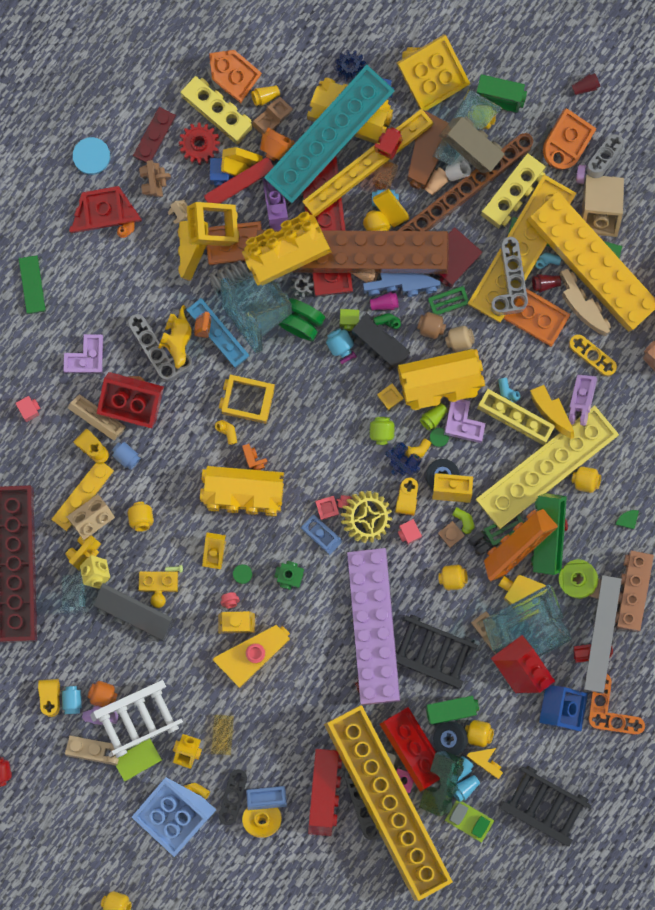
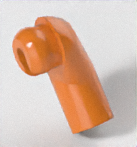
(125, 230)

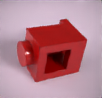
(389, 143)

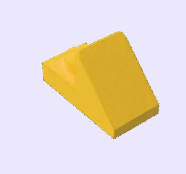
(214, 550)
(481, 759)

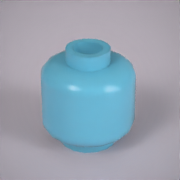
(339, 342)

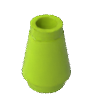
(433, 417)

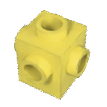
(94, 571)

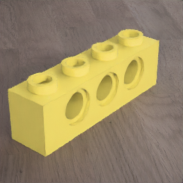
(200, 86)
(528, 166)
(516, 417)

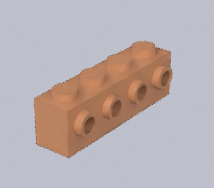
(634, 590)

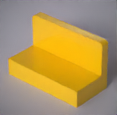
(238, 160)
(452, 488)

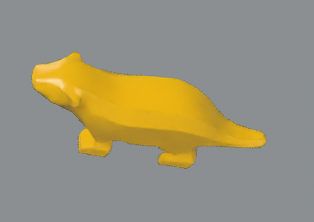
(179, 337)

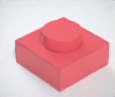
(327, 507)

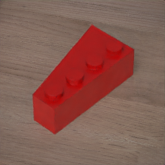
(323, 792)

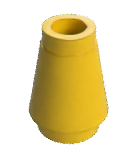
(264, 94)

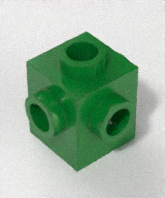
(294, 581)

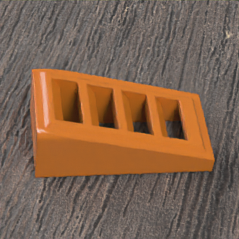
(202, 325)

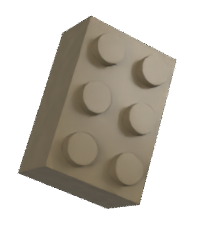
(472, 144)

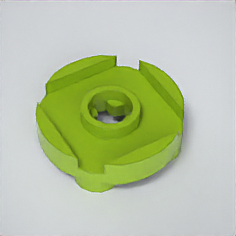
(570, 571)

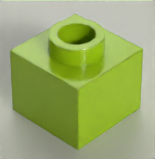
(349, 318)

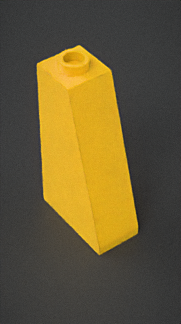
(237, 665)

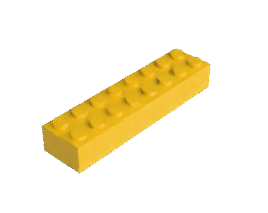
(593, 261)

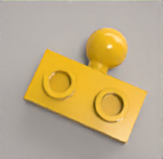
(158, 583)

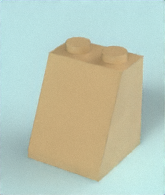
(603, 204)

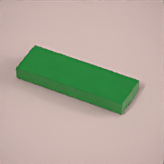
(32, 284)

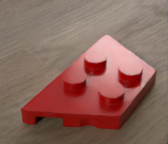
(103, 209)

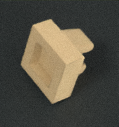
(180, 209)

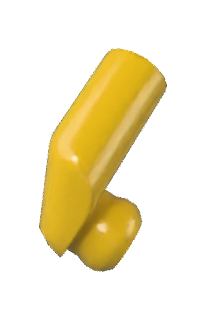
(227, 429)
(420, 450)
(198, 789)

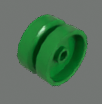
(303, 320)

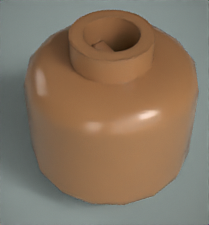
(431, 325)

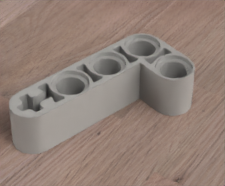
(510, 275)
(150, 349)

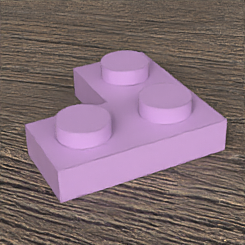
(90, 360)
(459, 426)

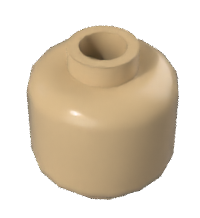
(460, 338)

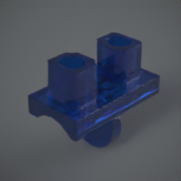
(400, 462)

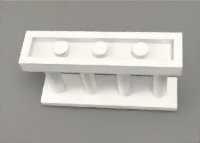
(138, 700)

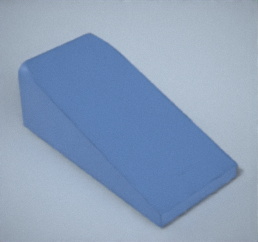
(322, 535)

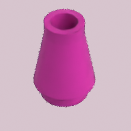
(385, 302)

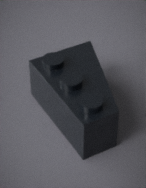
(379, 344)

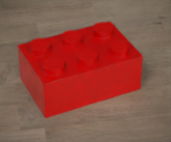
(130, 400)

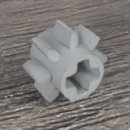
(297, 286)

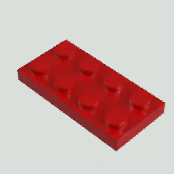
(411, 747)

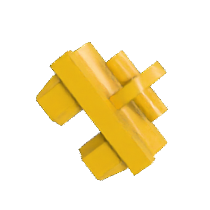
(88, 548)

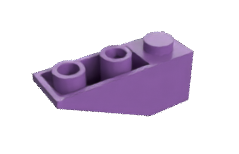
(275, 206)

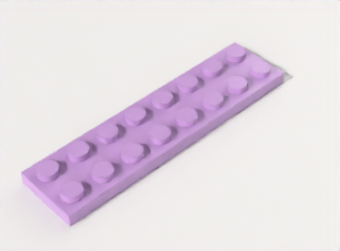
(373, 626)

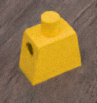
(519, 588)
(236, 622)

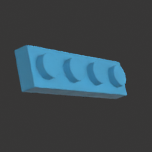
(220, 335)

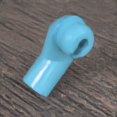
(547, 258)
(506, 392)

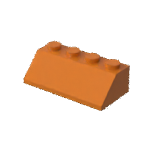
(519, 544)

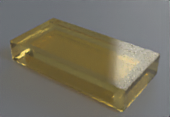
(222, 734)

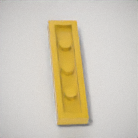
(83, 493)

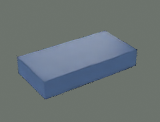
(266, 798)

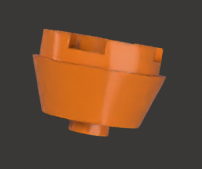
(275, 144)

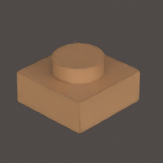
(451, 534)

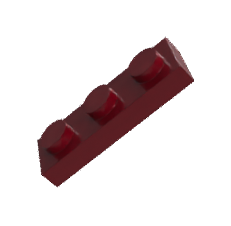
(154, 135)

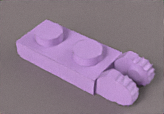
(582, 398)

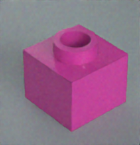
(401, 773)

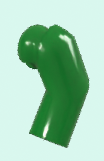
(387, 319)

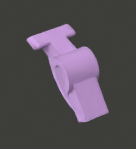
(87, 718)

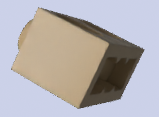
(90, 517)

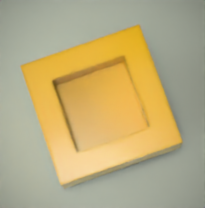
(390, 396)

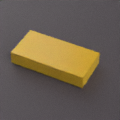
(391, 208)

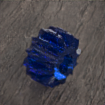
(343, 62)

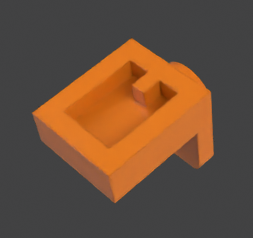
(250, 456)

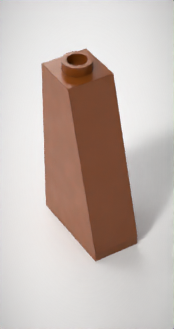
(425, 145)

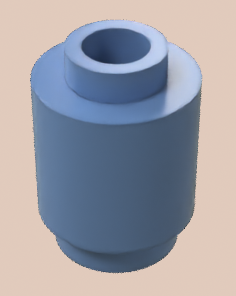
(125, 455)

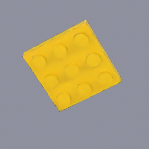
(433, 73)

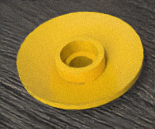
(252, 818)

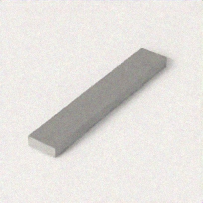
(602, 634)

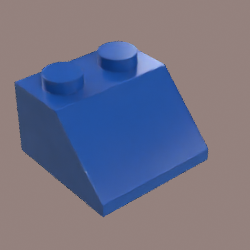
(563, 708)

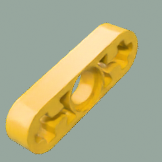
(584, 343)

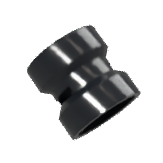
(482, 547)

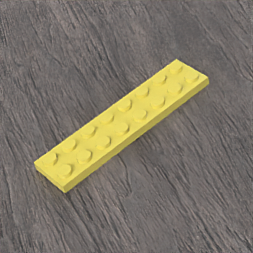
(546, 469)

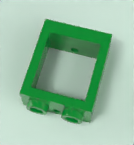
(502, 92)
(452, 710)

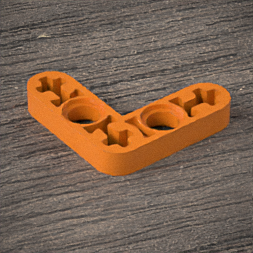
(603, 711)

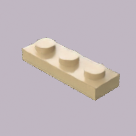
(87, 411)

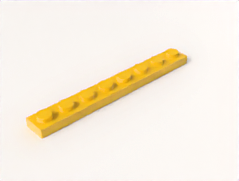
(363, 166)

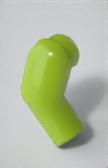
(467, 521)

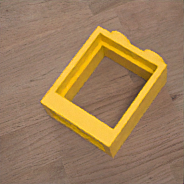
(197, 229)
(224, 402)

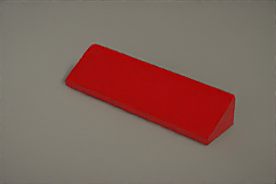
(239, 182)

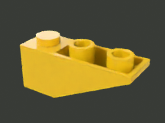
(189, 253)

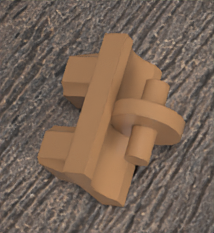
(157, 179)

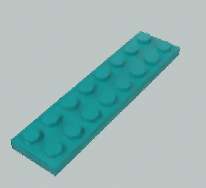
(329, 133)

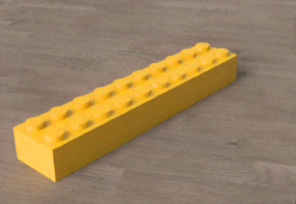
(388, 803)

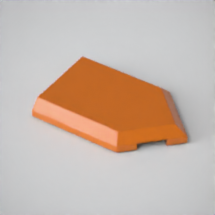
(233, 73)

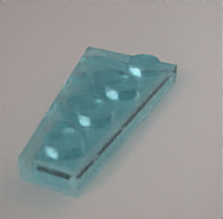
(479, 111)

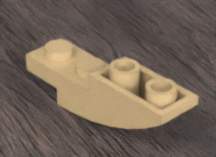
(586, 311)

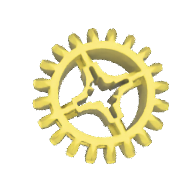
(364, 509)

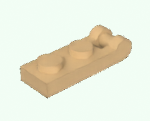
(90, 750)

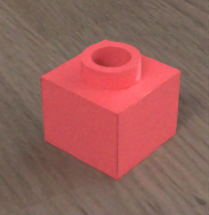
(28, 408)
(409, 532)

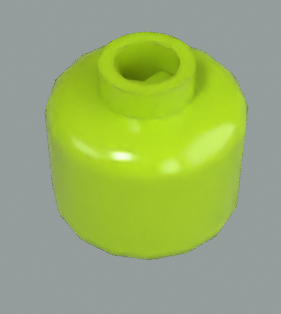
(382, 430)

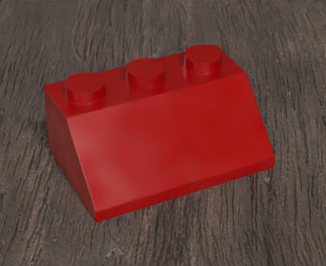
(522, 667)

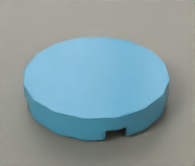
(91, 156)

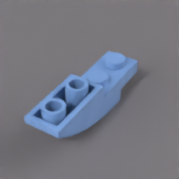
(409, 283)

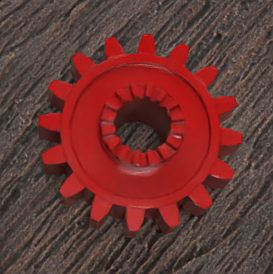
(199, 153)

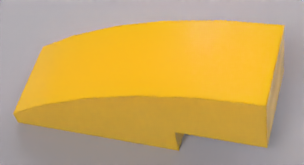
(552, 411)

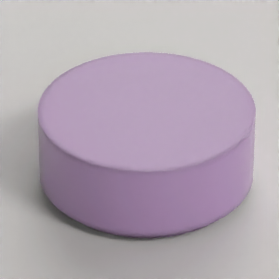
(581, 174)

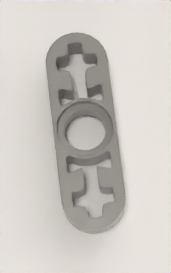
(605, 149)

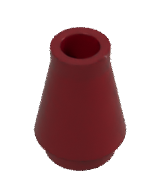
(586, 84)
(545, 282)

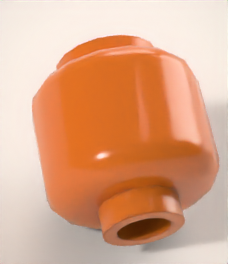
(102, 694)

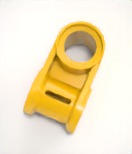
(91, 446)
(407, 500)
(49, 693)

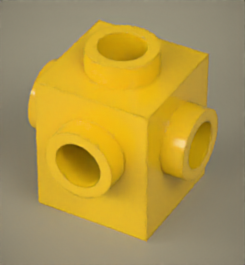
(187, 751)

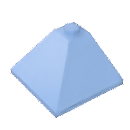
(173, 815)

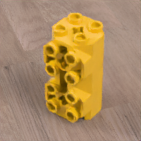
(329, 91)
(284, 251)
(447, 375)
(242, 489)

